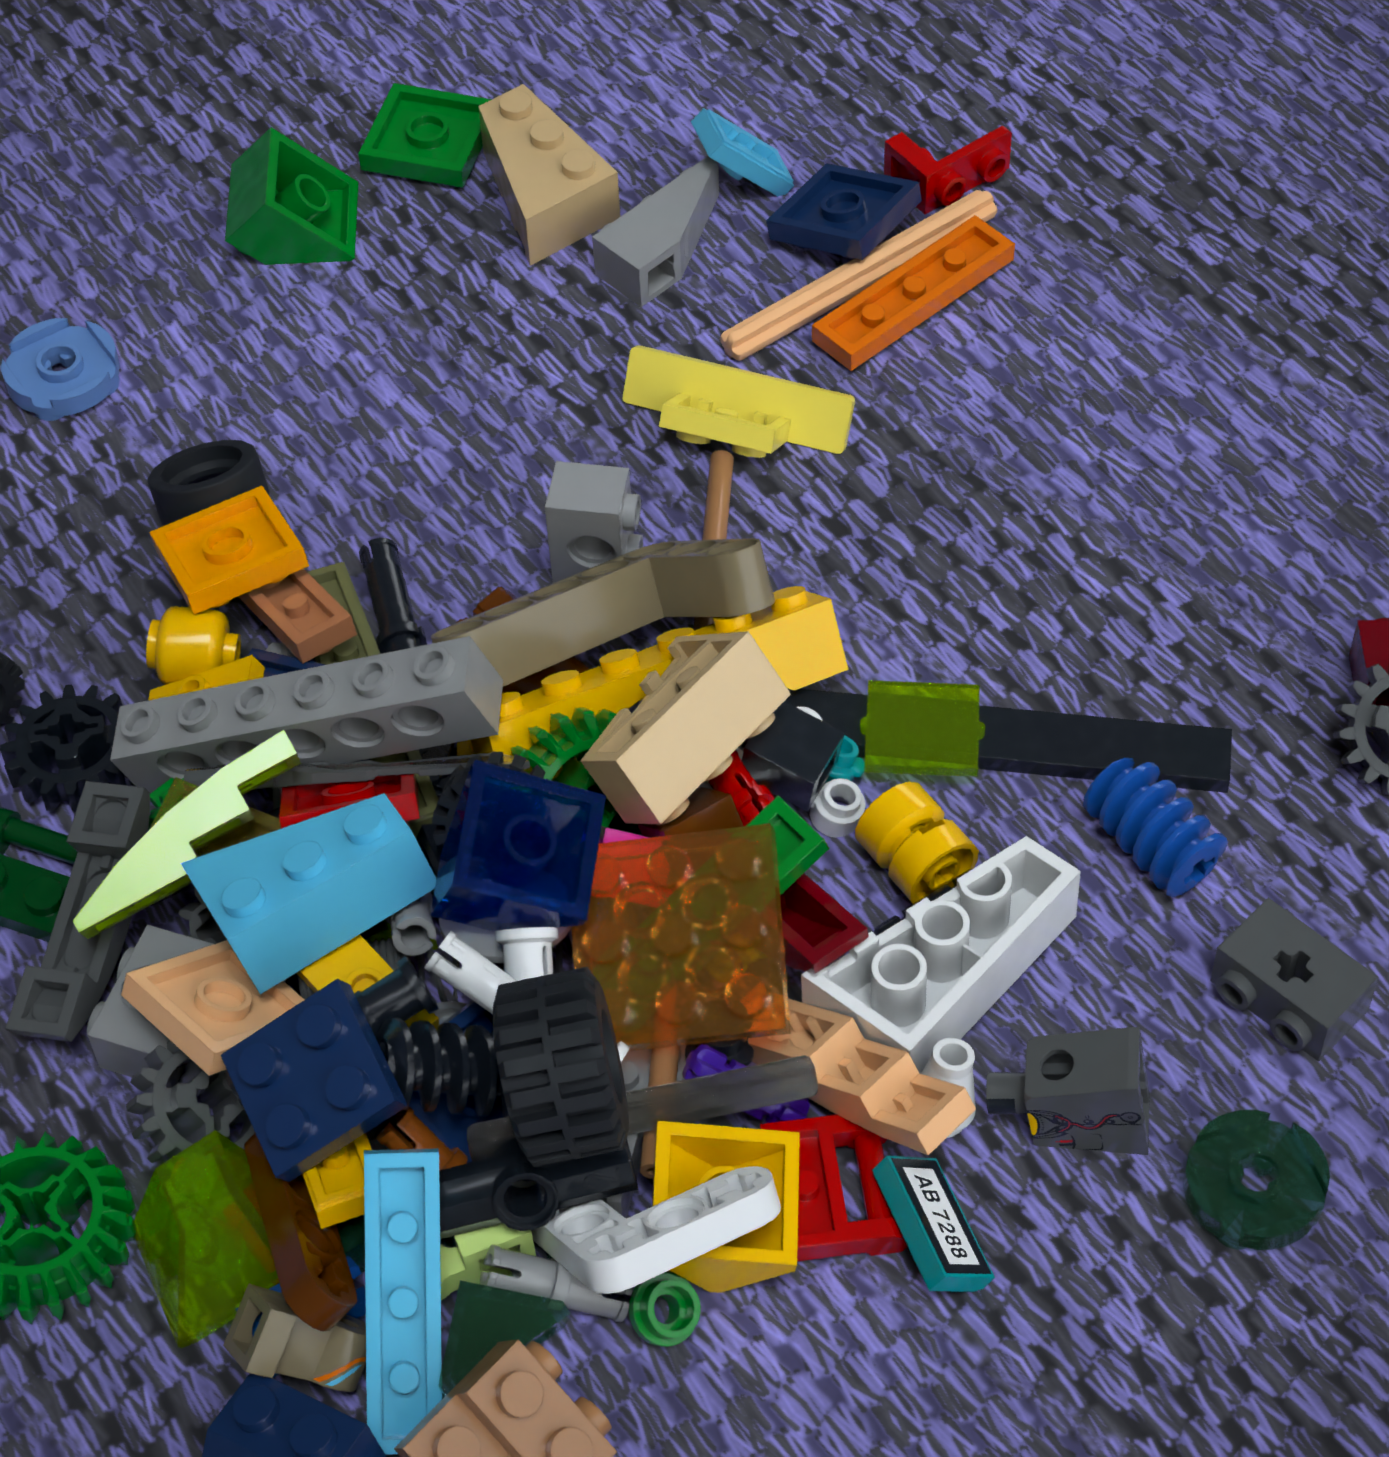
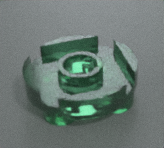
(1246, 1216)

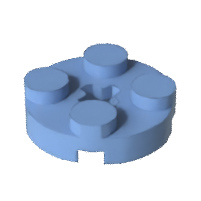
(54, 394)

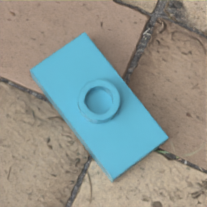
(742, 153)

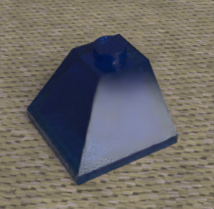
(518, 852)

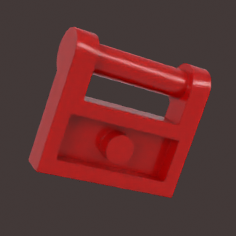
(821, 1204)

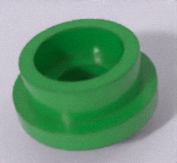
(682, 1304)

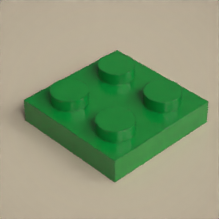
(424, 136)

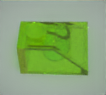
(203, 1237)

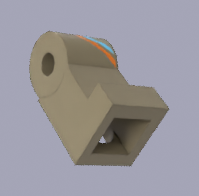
(292, 1347)

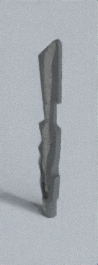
(351, 772)

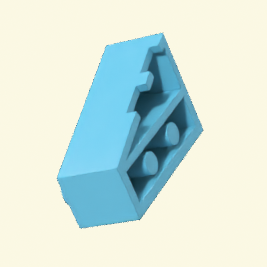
(311, 886)

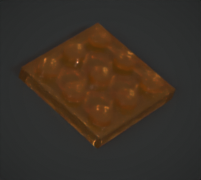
(688, 937)

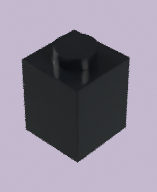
(793, 755)

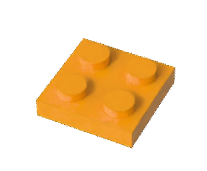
(229, 549)

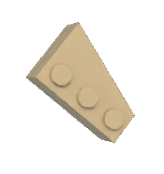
(545, 174)
(685, 726)

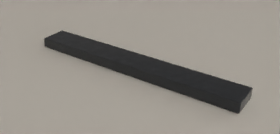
(1064, 742)

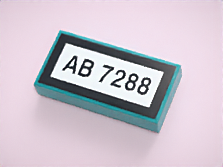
(932, 1224)

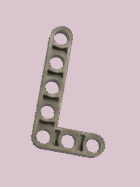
(617, 598)

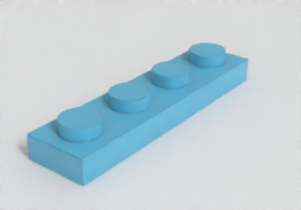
(402, 1290)

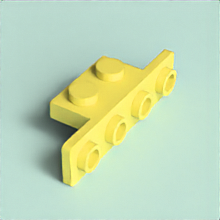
(735, 404)

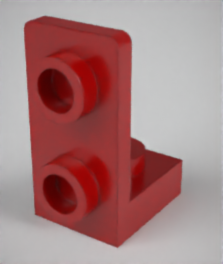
(952, 176)

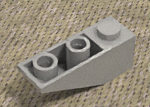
(655, 239)

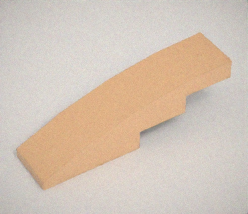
(868, 1079)

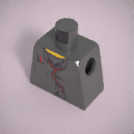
(1080, 1091)

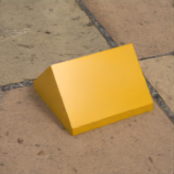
(699, 1152)

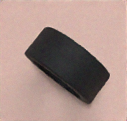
(204, 477)

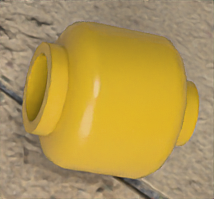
(190, 643)

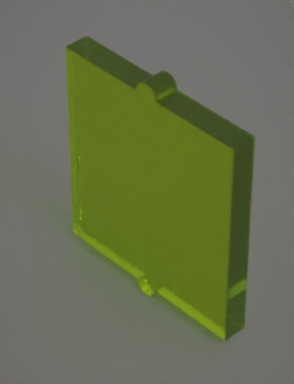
(922, 728)

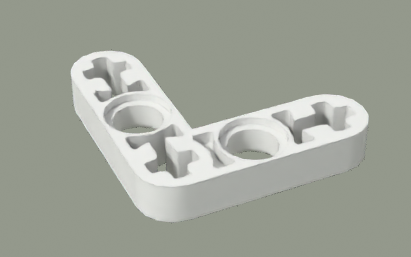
(621, 1253)

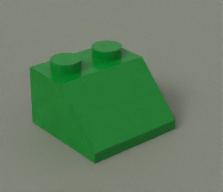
(290, 205)

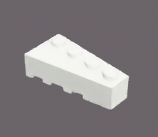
(951, 954)

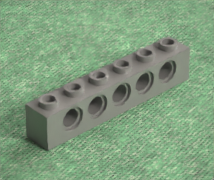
(328, 711)

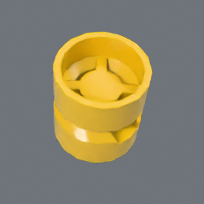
(914, 841)

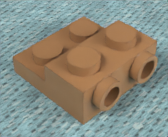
(511, 1410)

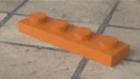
(912, 292)

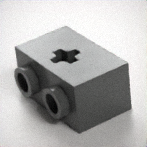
(1292, 980)

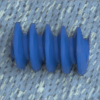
(1154, 825)

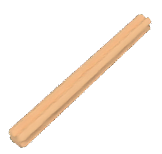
(850, 278)

